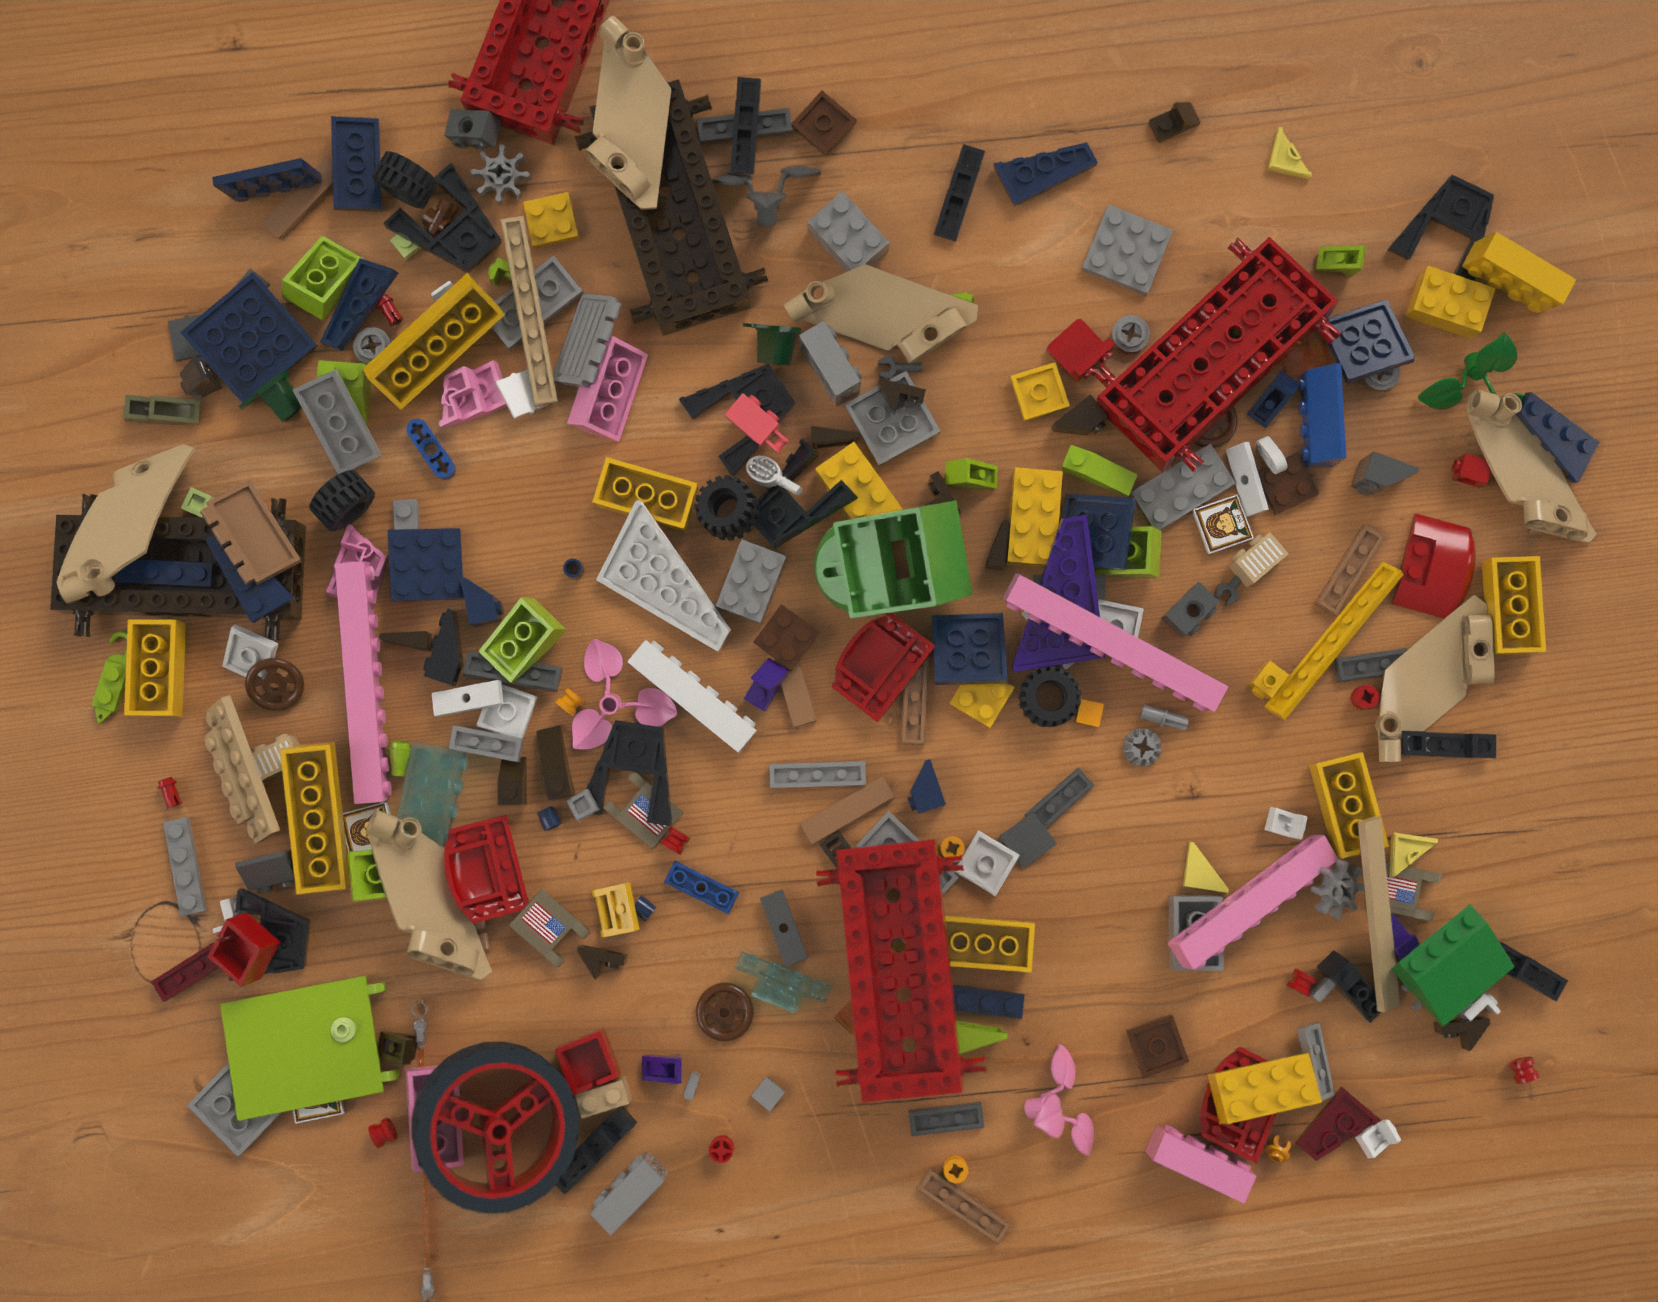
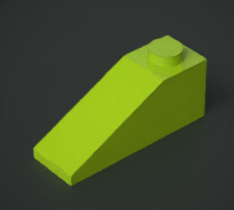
(1098, 471)

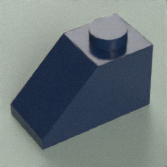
(1273, 399)
(480, 605)
(926, 790)

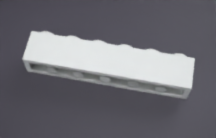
(692, 696)

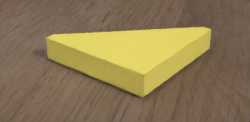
(1286, 158)
(1406, 850)
(1200, 873)

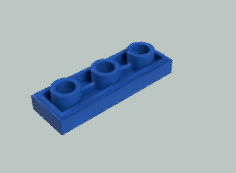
(687, 880)

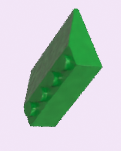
(1454, 965)

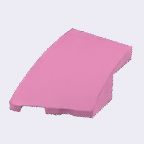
(471, 394)
(355, 549)

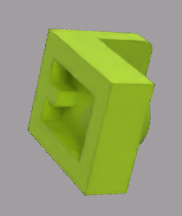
(496, 270)

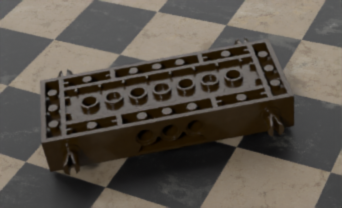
(707, 243)
(181, 541)

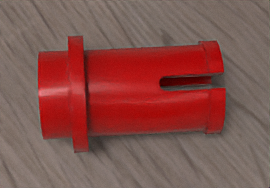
(389, 310)
(169, 792)

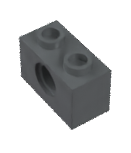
(472, 128)
(1199, 598)

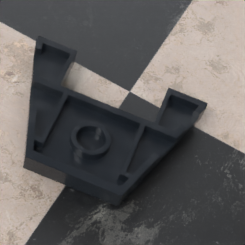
(284, 925)

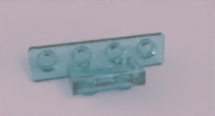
(780, 984)

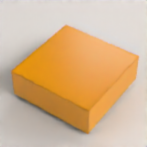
(1089, 713)

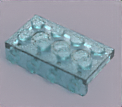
(432, 789)

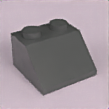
(1380, 472)
(267, 871)

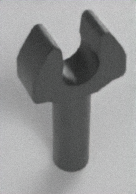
(897, 367)
(1231, 587)

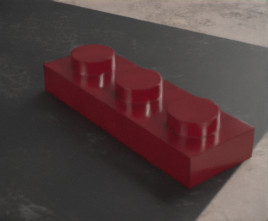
(184, 974)

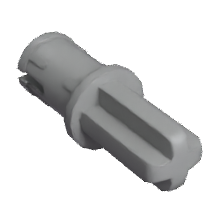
(1163, 717)

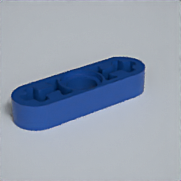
(426, 432)

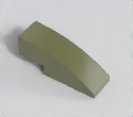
(161, 410)

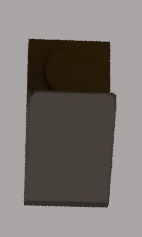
(1175, 121)
(893, 391)
(938, 487)
(594, 956)
(1469, 1031)
(397, 1047)

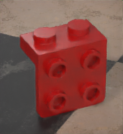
(1079, 350)

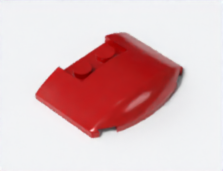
(1435, 567)
(880, 664)
(484, 870)
(1242, 1137)

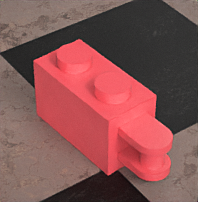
(756, 422)

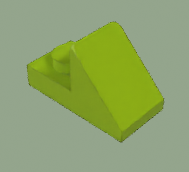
(1341, 259)

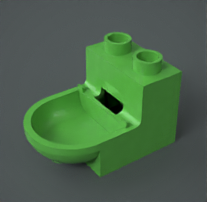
(858, 565)

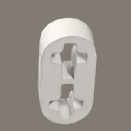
(1271, 455)

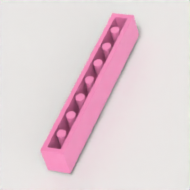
(1252, 902)

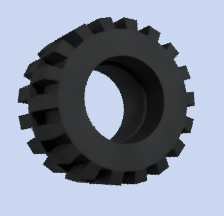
(404, 179)
(714, 496)
(342, 500)
(1070, 693)

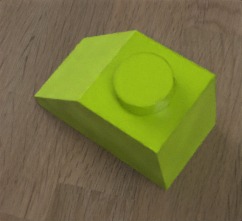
(971, 474)

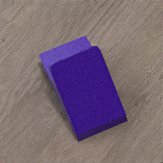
(766, 684)
(1403, 941)
(662, 1068)

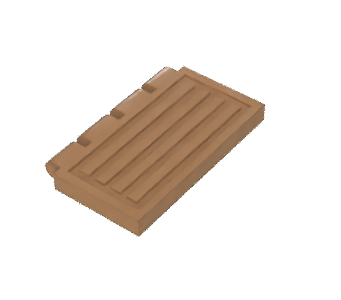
(253, 533)

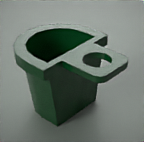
(775, 343)
(278, 395)

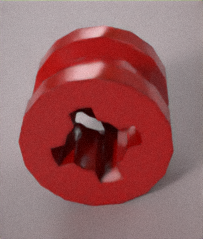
(1359, 698)
(675, 840)
(1301, 982)
(1524, 1070)
(382, 1132)
(720, 1153)

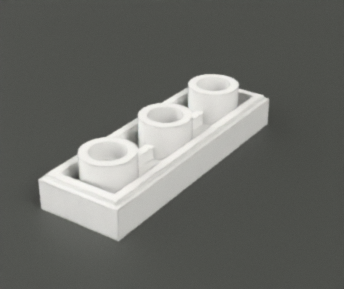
(1247, 479)
(455, 700)

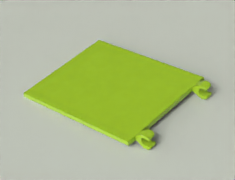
(286, 1052)

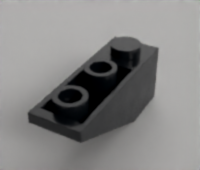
(446, 656)
(1350, 984)

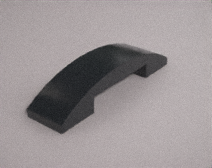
(1448, 744)

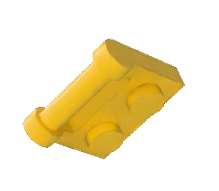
(621, 909)

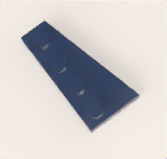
(1036, 174)
(359, 298)
(255, 599)

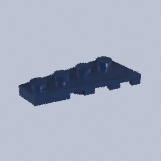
(1559, 436)

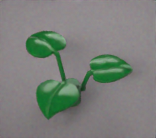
(1495, 356)

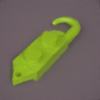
(111, 683)

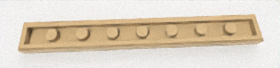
(529, 310)
(1378, 913)

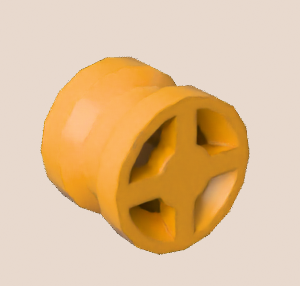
(570, 701)
(949, 845)
(954, 1164)

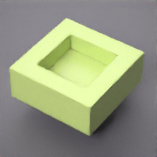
(405, 247)
(195, 501)

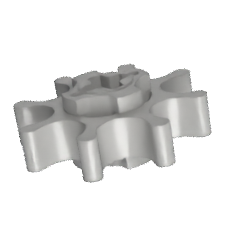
(508, 179)
(1338, 888)

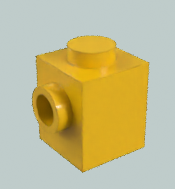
(1267, 680)

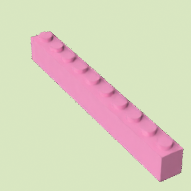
(1114, 642)
(362, 682)

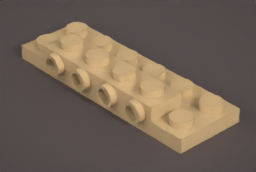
(239, 771)

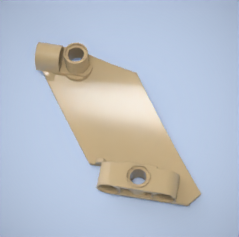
(629, 116)
(884, 310)
(1525, 469)
(120, 524)
(1435, 674)
(420, 897)

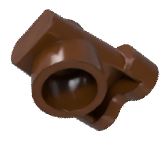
(440, 218)

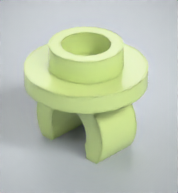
(343, 1029)

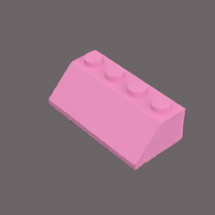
(607, 402)

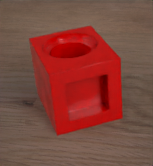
(1471, 470)

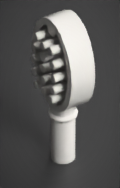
(767, 473)

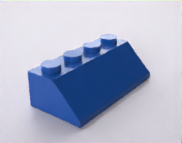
(1322, 416)

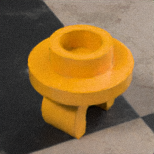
(1277, 1153)

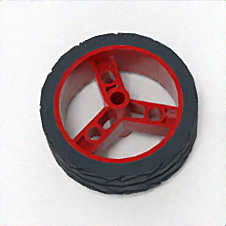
(503, 1190)

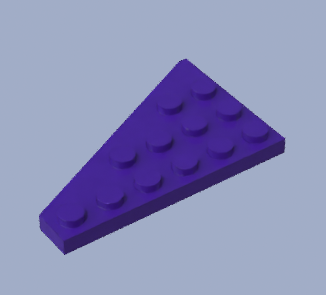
(1071, 576)

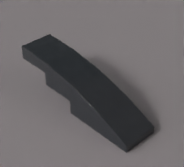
(745, 125)
(959, 192)
(1535, 974)
(596, 1146)

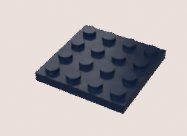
(248, 337)

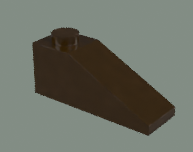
(554, 764)

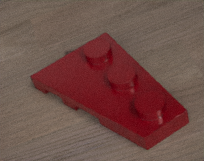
(1335, 1124)

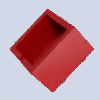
(243, 949)
(587, 1060)

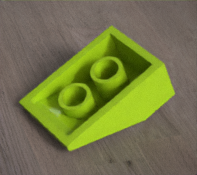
(320, 277)
(354, 379)
(1143, 555)
(521, 638)
(364, 876)
(976, 1035)

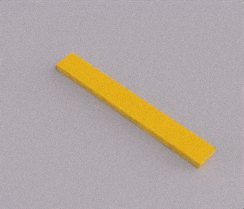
(1333, 640)

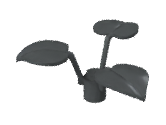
(766, 202)

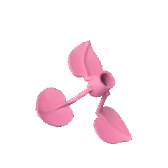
(590, 727)
(1048, 1108)

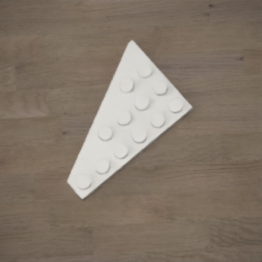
(655, 577)

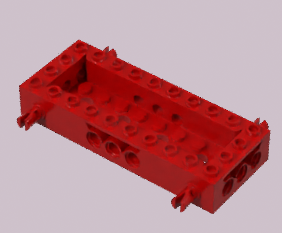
(512, 58)
(1233, 365)
(879, 972)

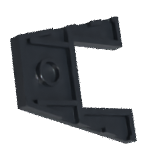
(1455, 206)
(461, 243)
(762, 385)
(781, 514)
(637, 750)

